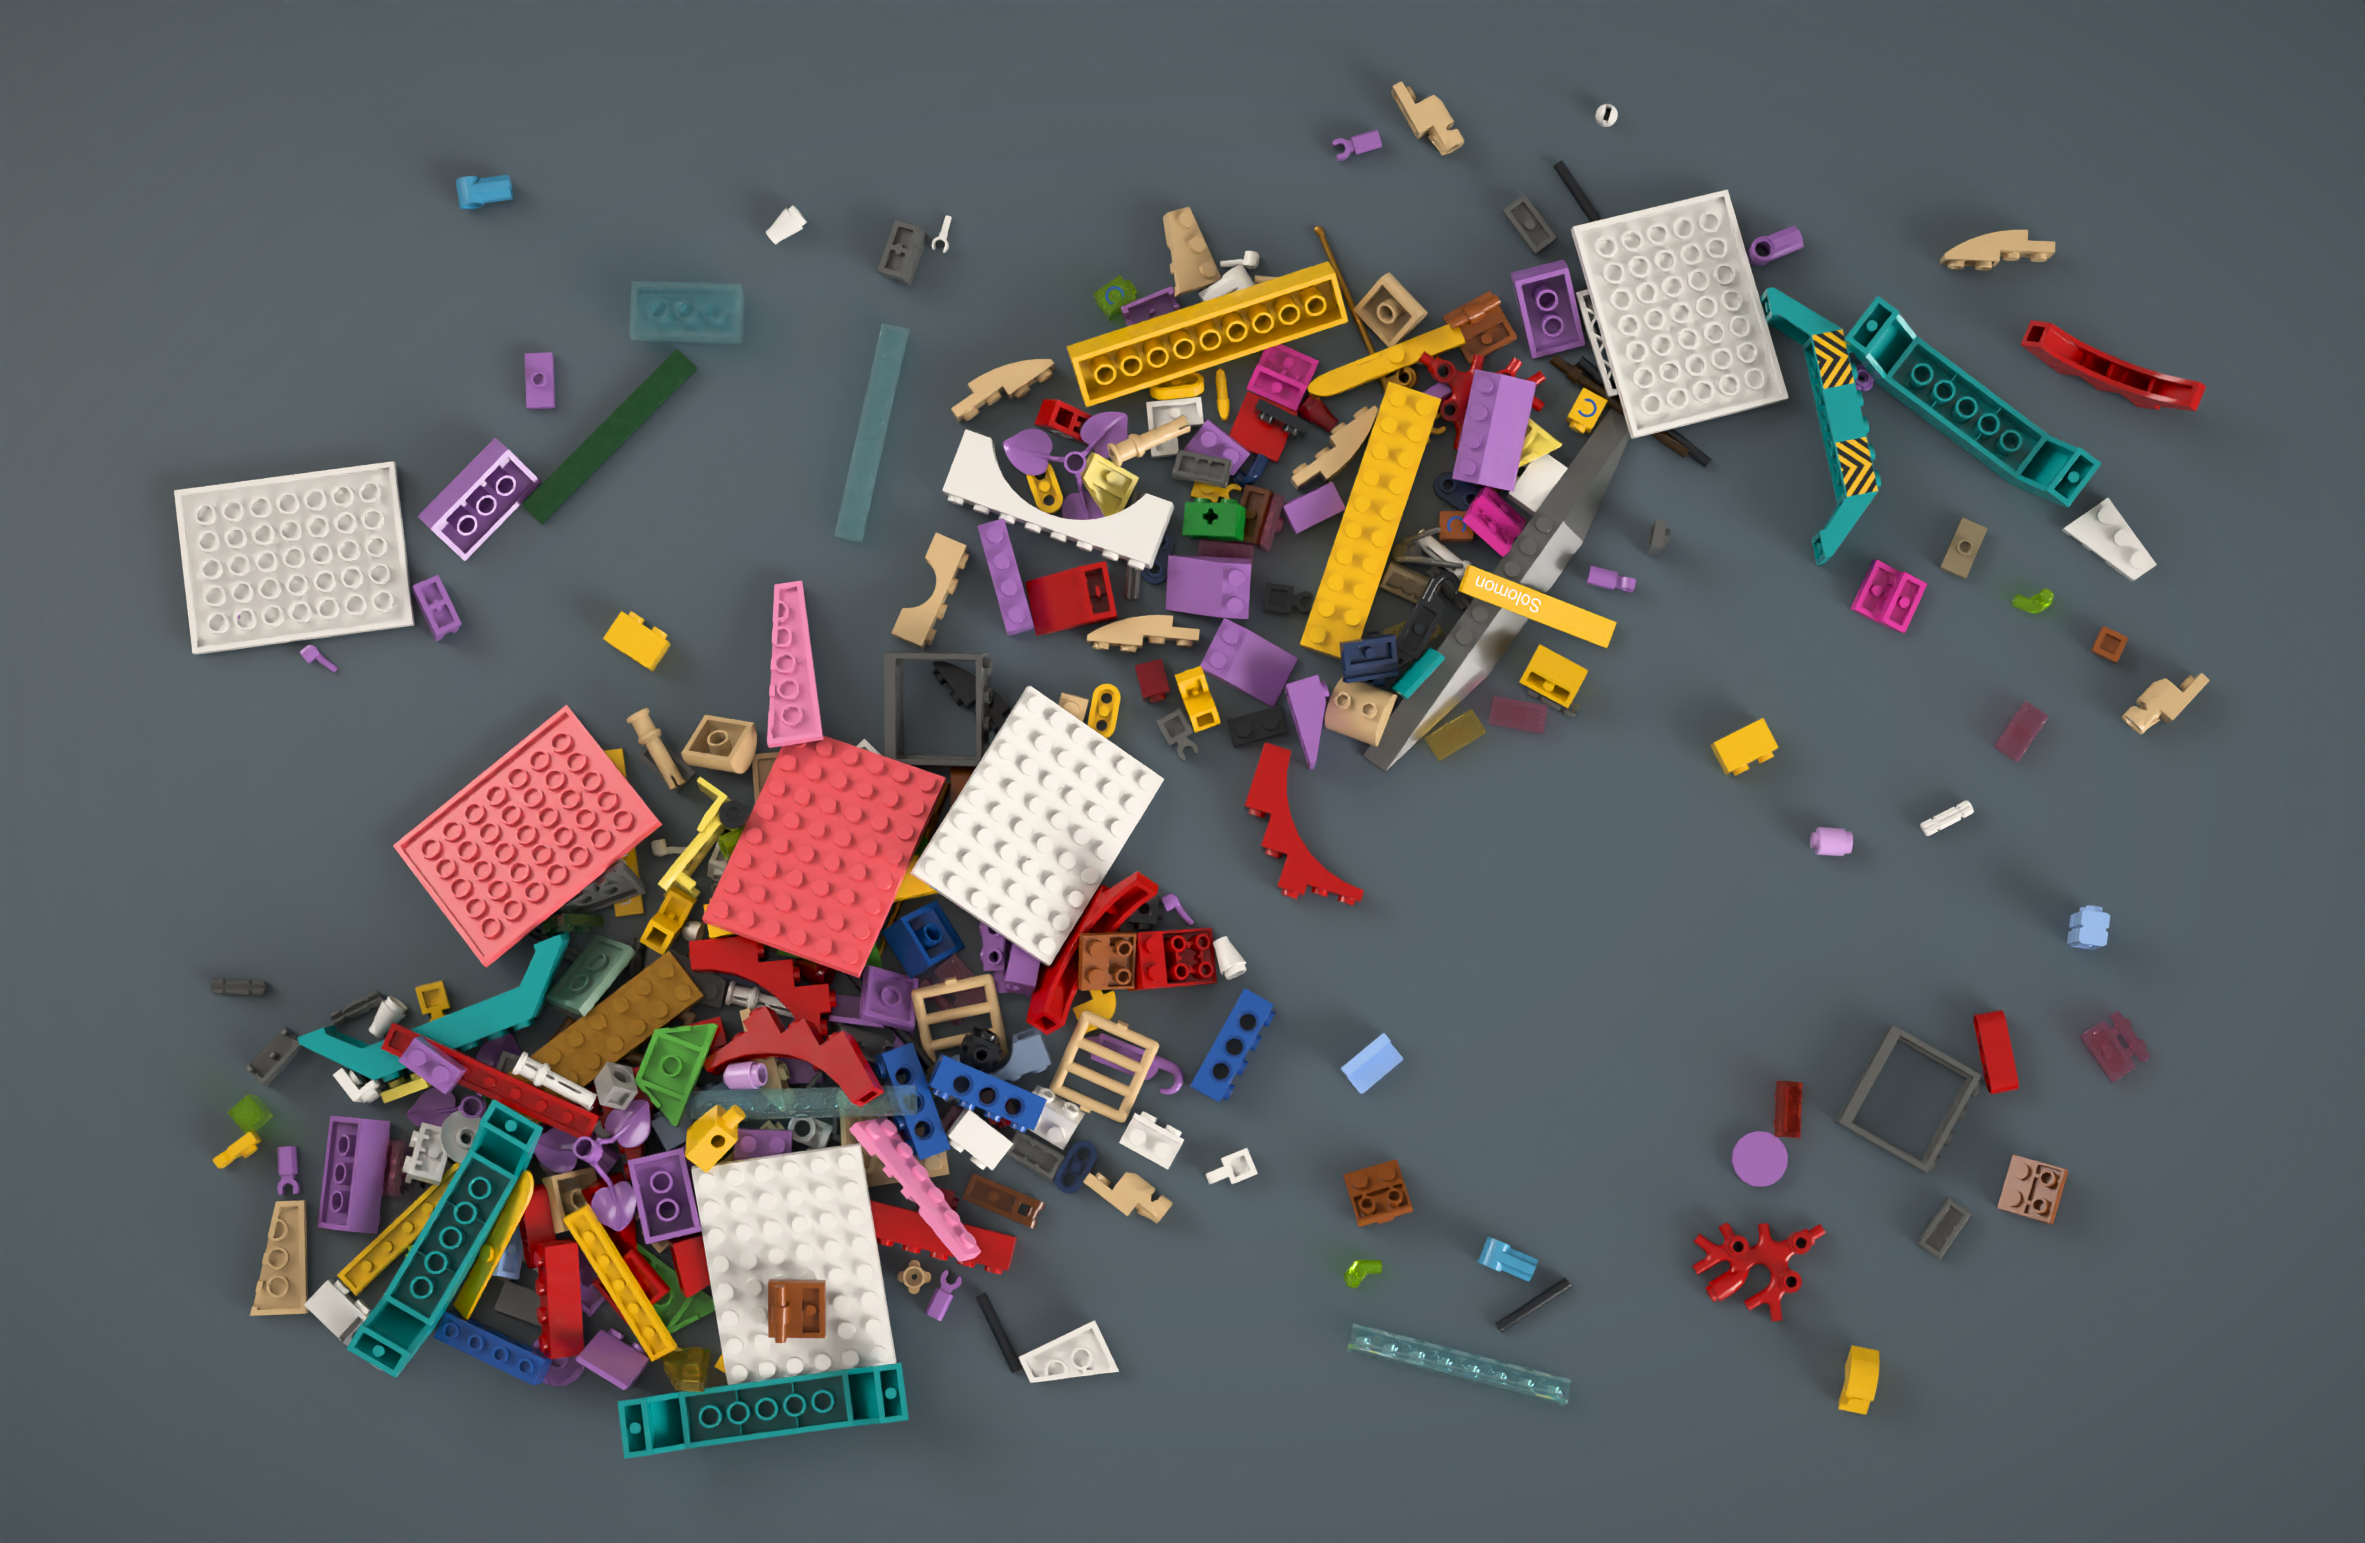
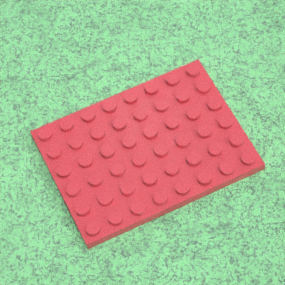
(527, 835)
(825, 852)

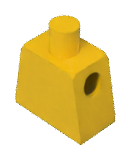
(712, 1136)

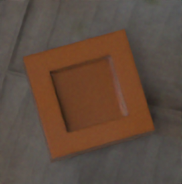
(2109, 644)

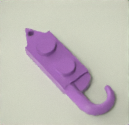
(1136, 1054)

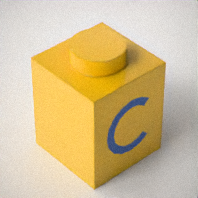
(1585, 411)

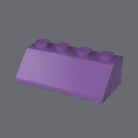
(1494, 430)
(479, 499)
(354, 1174)

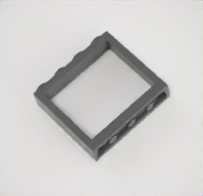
(894, 707)
(1955, 1112)

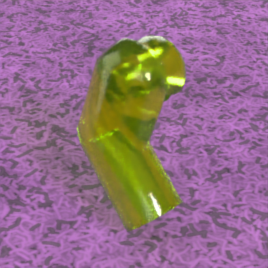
(2034, 604)
(1359, 1269)

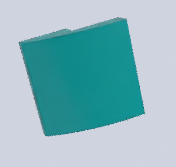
(1417, 673)

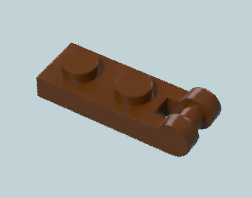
(1002, 1200)

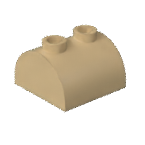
(1390, 310)
(1359, 711)
(722, 744)
(566, 1194)

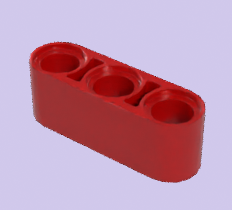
(1995, 1052)
(536, 1223)

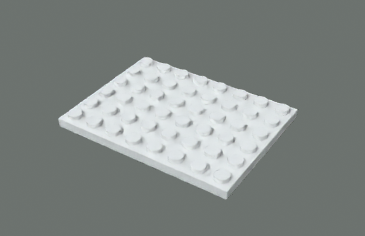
(1679, 314)
(294, 558)
(1037, 826)
(793, 1221)

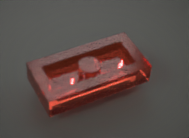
(1788, 1109)

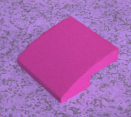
(1283, 375)
(1494, 520)
(1888, 596)

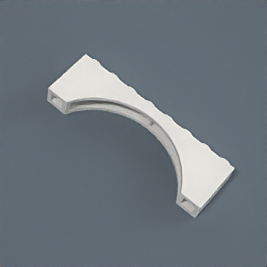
(1127, 535)

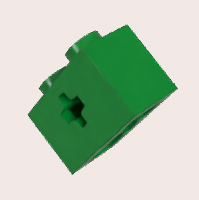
(1227, 527)

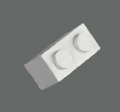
(1536, 483)
(978, 1139)
(336, 1307)

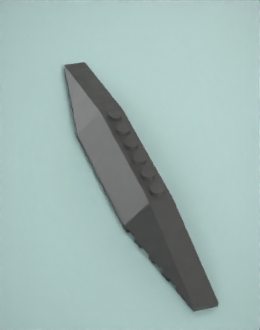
(1533, 562)

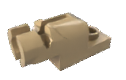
(1428, 118)
(2163, 701)
(1129, 1194)

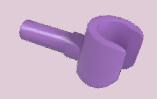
(310, 653)
(1171, 901)

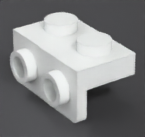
(1057, 1119)

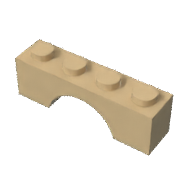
(917, 623)

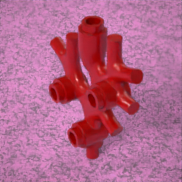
(1461, 386)
(1766, 1252)

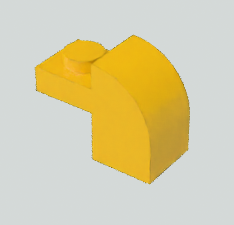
(1197, 699)
(668, 921)
(1101, 1005)
(1860, 1379)

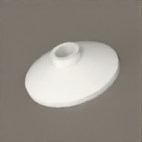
(451, 1133)

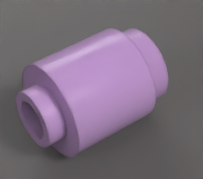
(1831, 841)
(745, 1075)

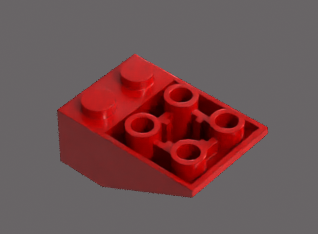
(1071, 599)
(1174, 959)

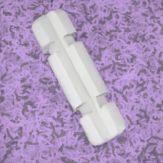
(1947, 818)

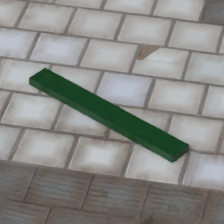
(609, 436)

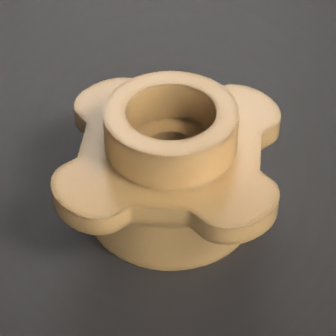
(906, 1277)

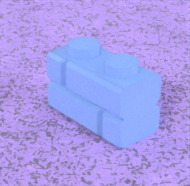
(2088, 928)

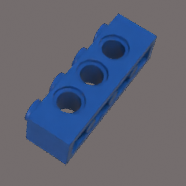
(1247, 1004)
(1029, 1104)
(934, 1137)
(493, 1347)

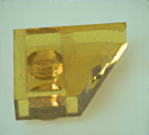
(687, 1368)

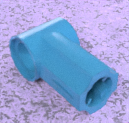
(476, 191)
(1502, 1257)

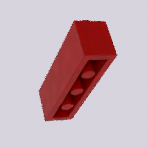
(559, 1298)

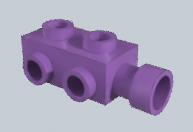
(994, 955)

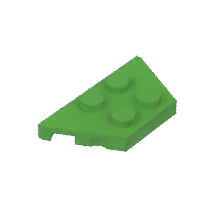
(674, 1066)
(674, 1308)

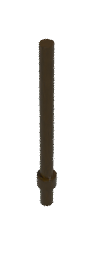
(1575, 374)

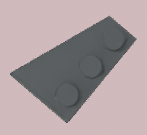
(609, 888)
(709, 983)

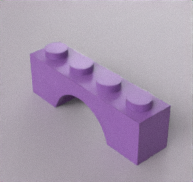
(1005, 577)

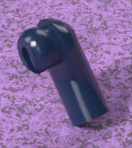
(1254, 472)

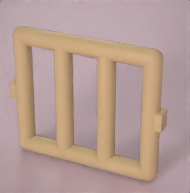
(954, 985)
(1078, 1041)

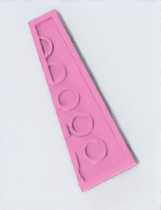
(793, 689)
(882, 1139)

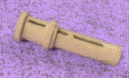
(1137, 444)
(650, 737)

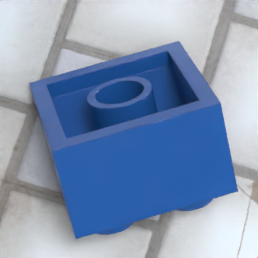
(923, 939)

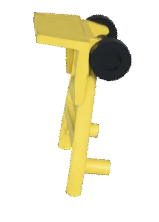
(721, 816)

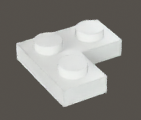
(1168, 410)

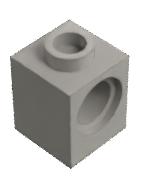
(615, 1086)

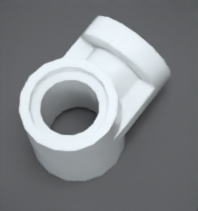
(819, 1133)

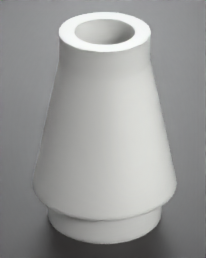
(786, 224)
(1229, 959)
(390, 1011)

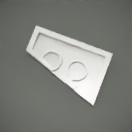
(2111, 539)
(1071, 1355)

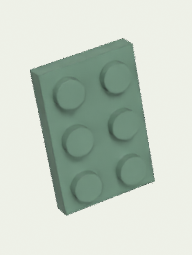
(590, 975)

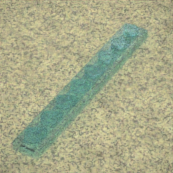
(871, 433)
(805, 1102)
(1459, 1365)

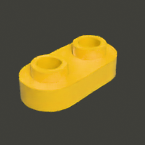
(1184, 386)
(1046, 488)
(1104, 712)

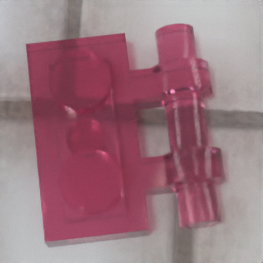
(955, 968)
(2108, 1051)

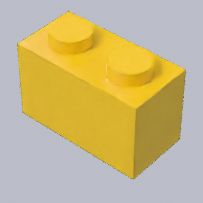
(637, 641)
(1553, 676)
(1744, 747)

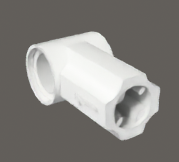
(1232, 281)

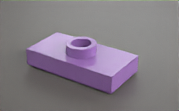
(539, 380)

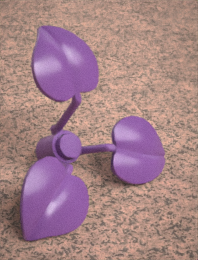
(1032, 447)
(435, 1107)
(558, 1152)

